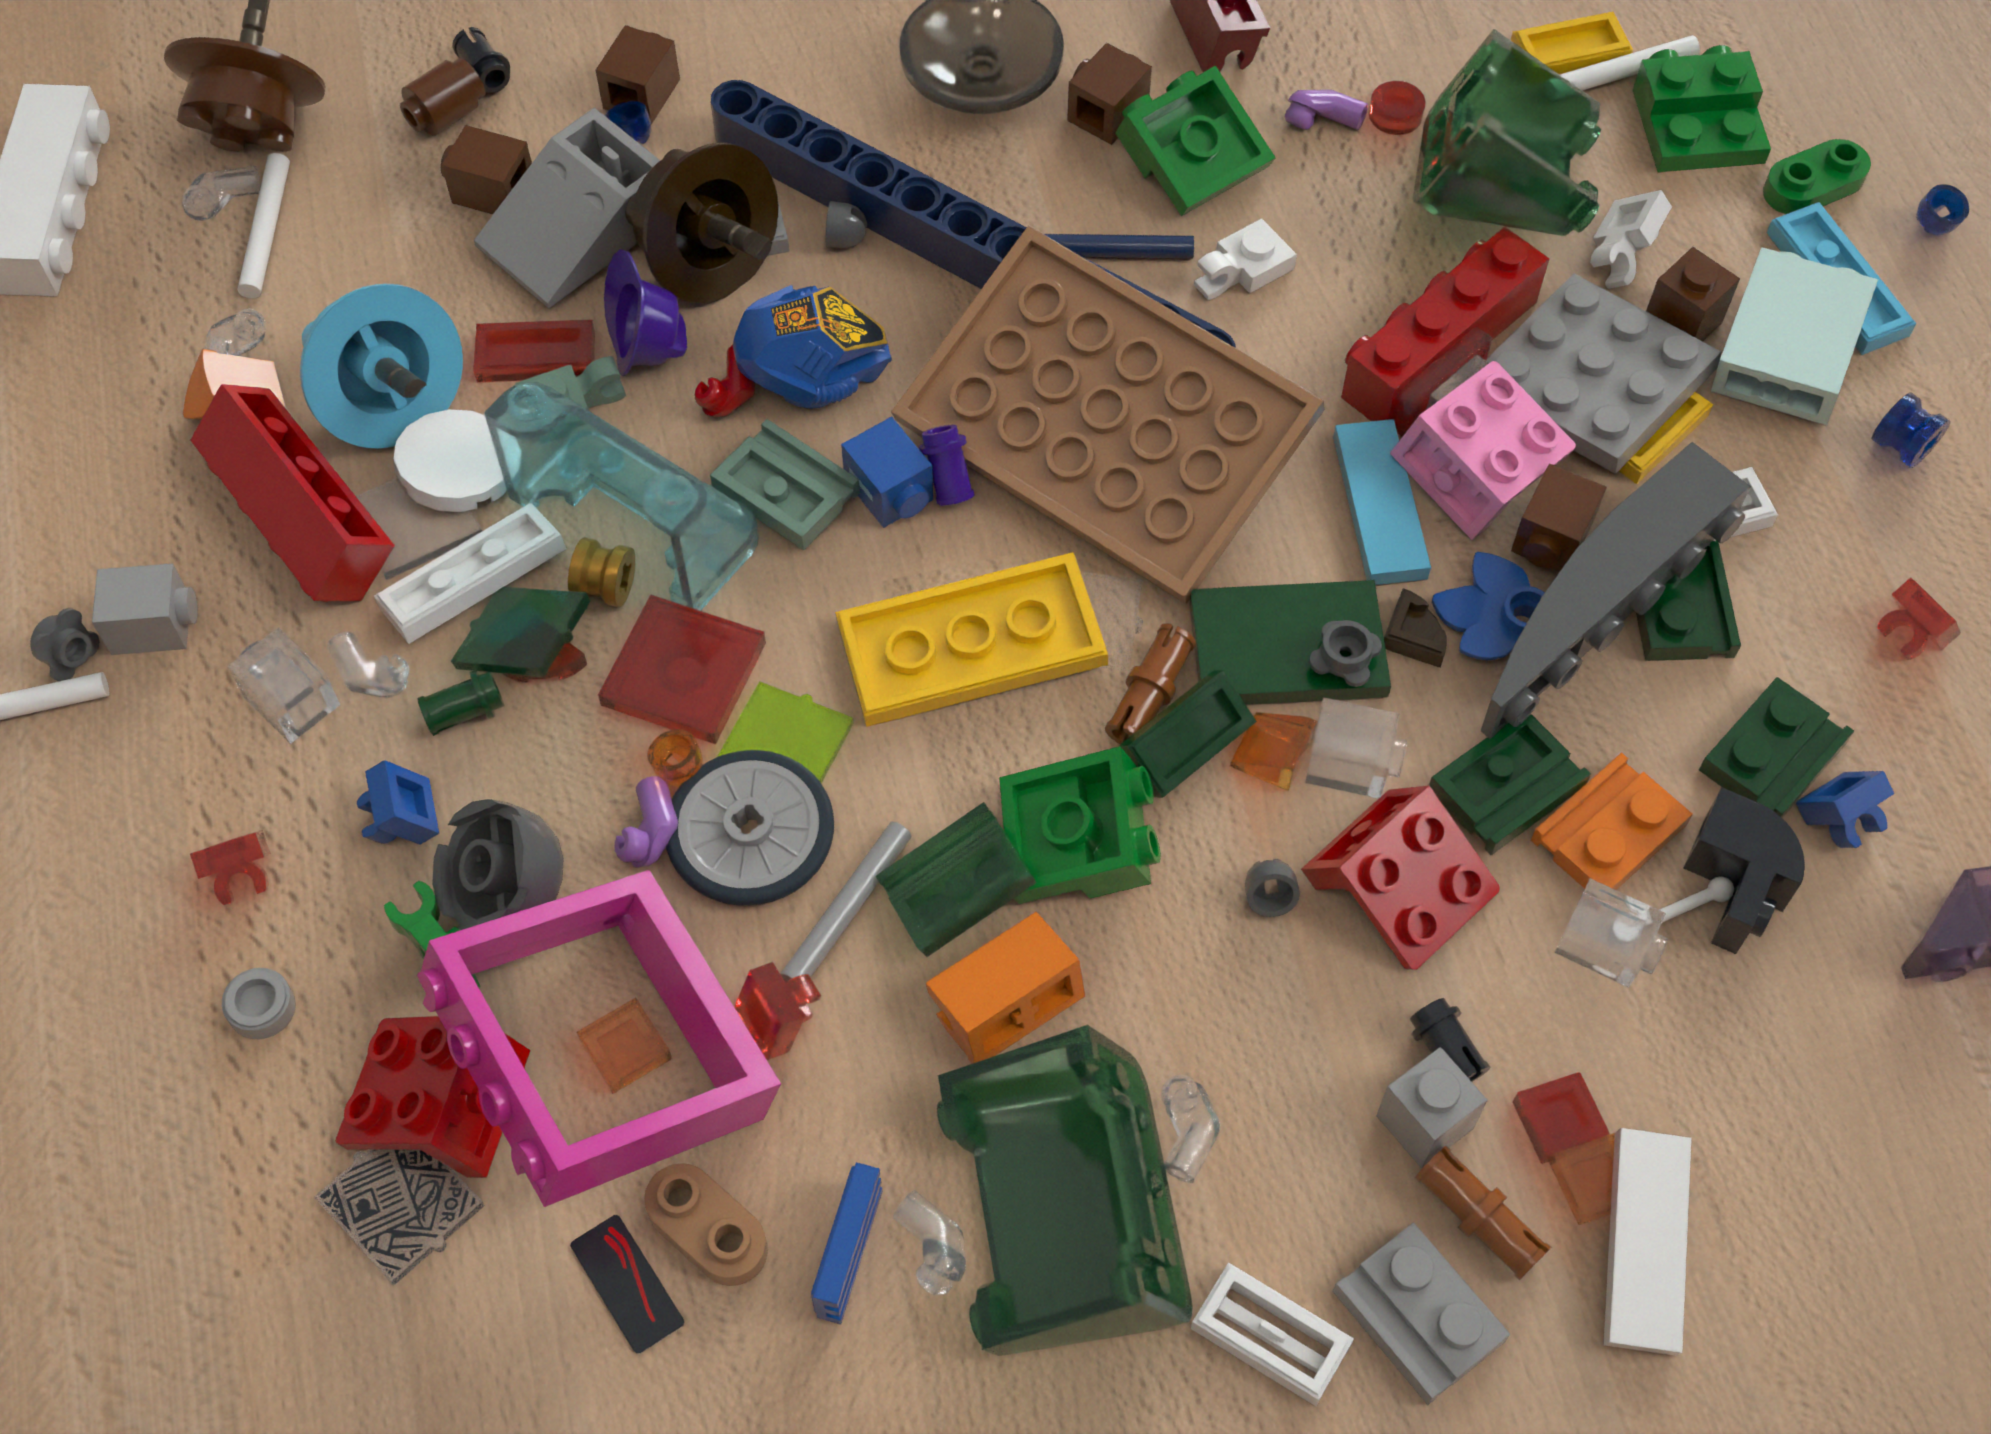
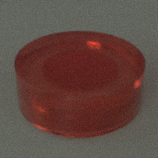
(1397, 107)

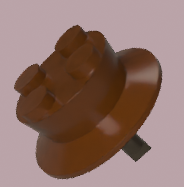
(242, 88)

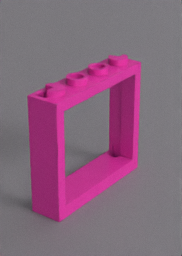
(684, 982)

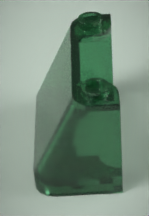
(1505, 142)
(1068, 1194)

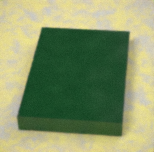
(1269, 631)

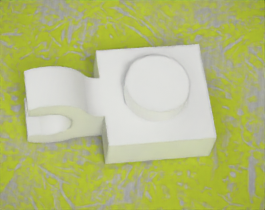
(1627, 228)
(1245, 257)

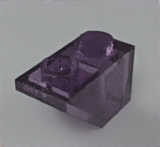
(1957, 932)

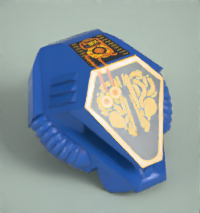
(809, 346)

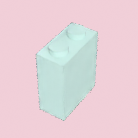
(1794, 335)

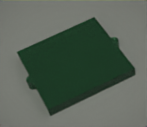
(521, 631)

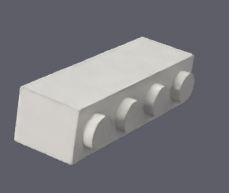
(45, 183)

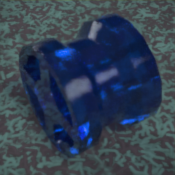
(1910, 430)

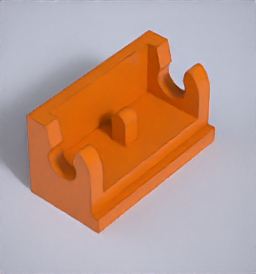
(1007, 988)

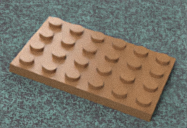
(1110, 412)

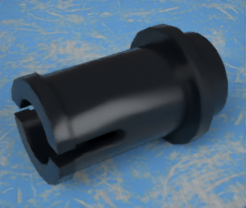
(490, 65)
(1439, 1028)

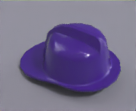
(641, 317)

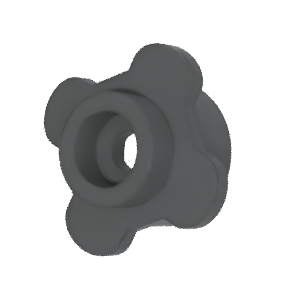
(1348, 637)
(63, 643)

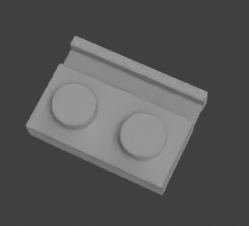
(1421, 1313)

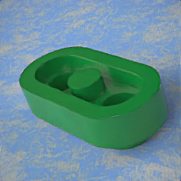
(1824, 176)

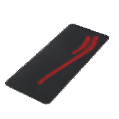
(627, 1284)

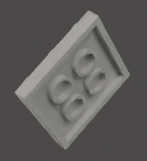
(1604, 369)

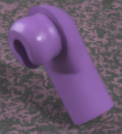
(1326, 104)
(658, 825)

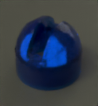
(632, 119)
(1937, 199)

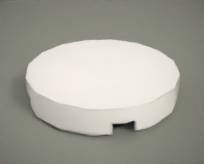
(449, 461)

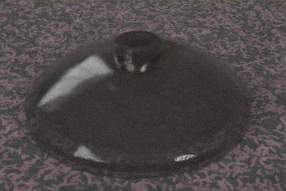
(981, 53)

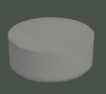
(258, 1003)

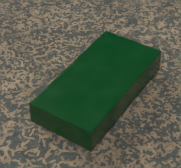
(1189, 732)

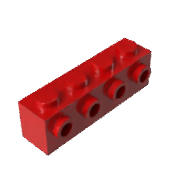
(1486, 290)
(291, 493)

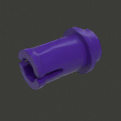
(949, 469)

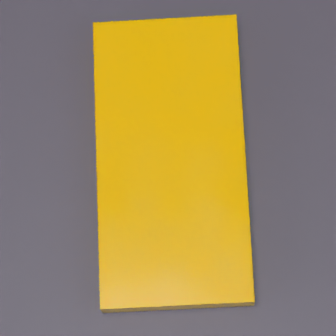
(971, 639)

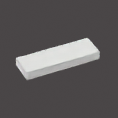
(470, 572)
(1648, 1242)

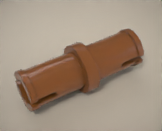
(1151, 682)
(1482, 1212)

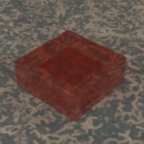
(1559, 1115)

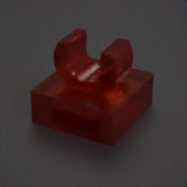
(1923, 616)
(232, 858)
(775, 1008)

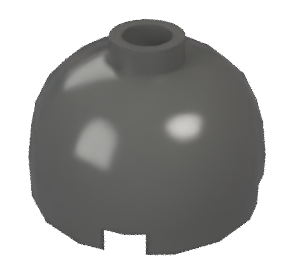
(496, 863)

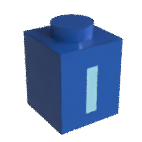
(890, 472)

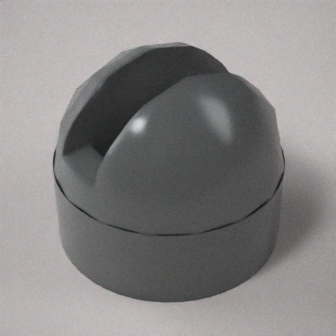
(844, 225)
(1274, 903)

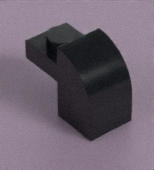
(1756, 854)

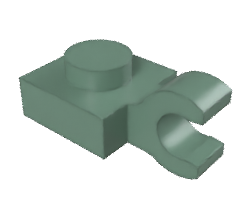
(595, 386)

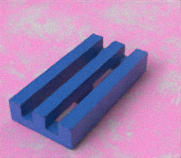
(846, 1243)

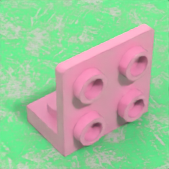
(1481, 448)

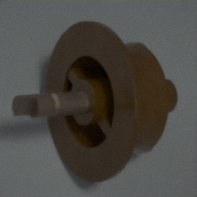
(705, 220)

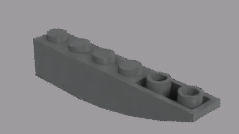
(1617, 572)

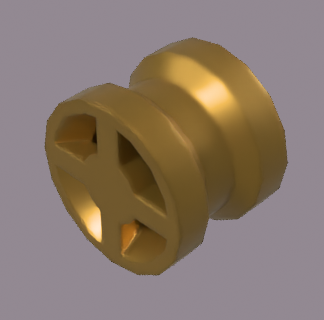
(602, 571)

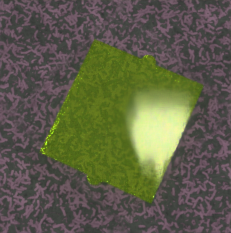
(790, 727)

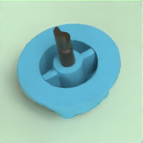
(379, 363)

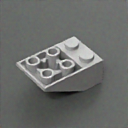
(568, 209)

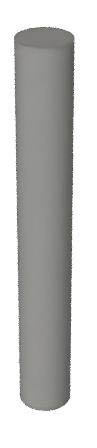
(847, 902)

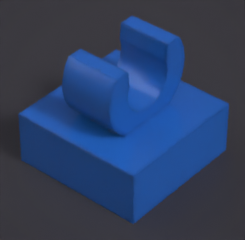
(1846, 799)
(399, 805)

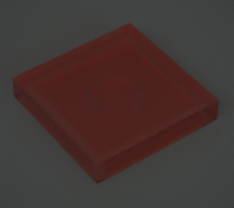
(682, 668)

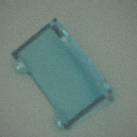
(565, 450)

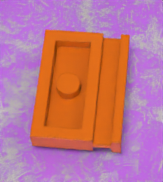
(1612, 825)

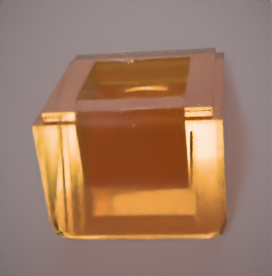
(1275, 747)

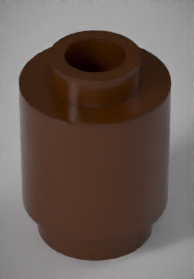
(441, 96)

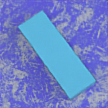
(1818, 238)
(1381, 503)

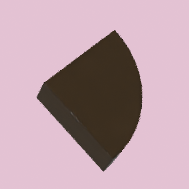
(1415, 631)

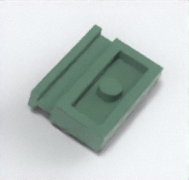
(786, 484)

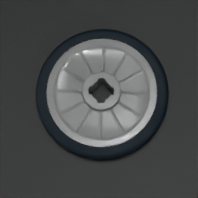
(777, 855)

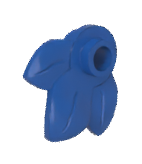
(1489, 607)

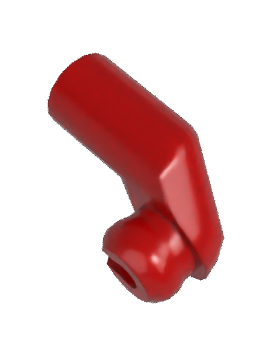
(725, 395)

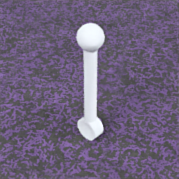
(1719, 890)

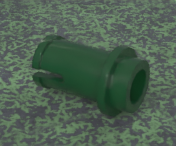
(461, 702)

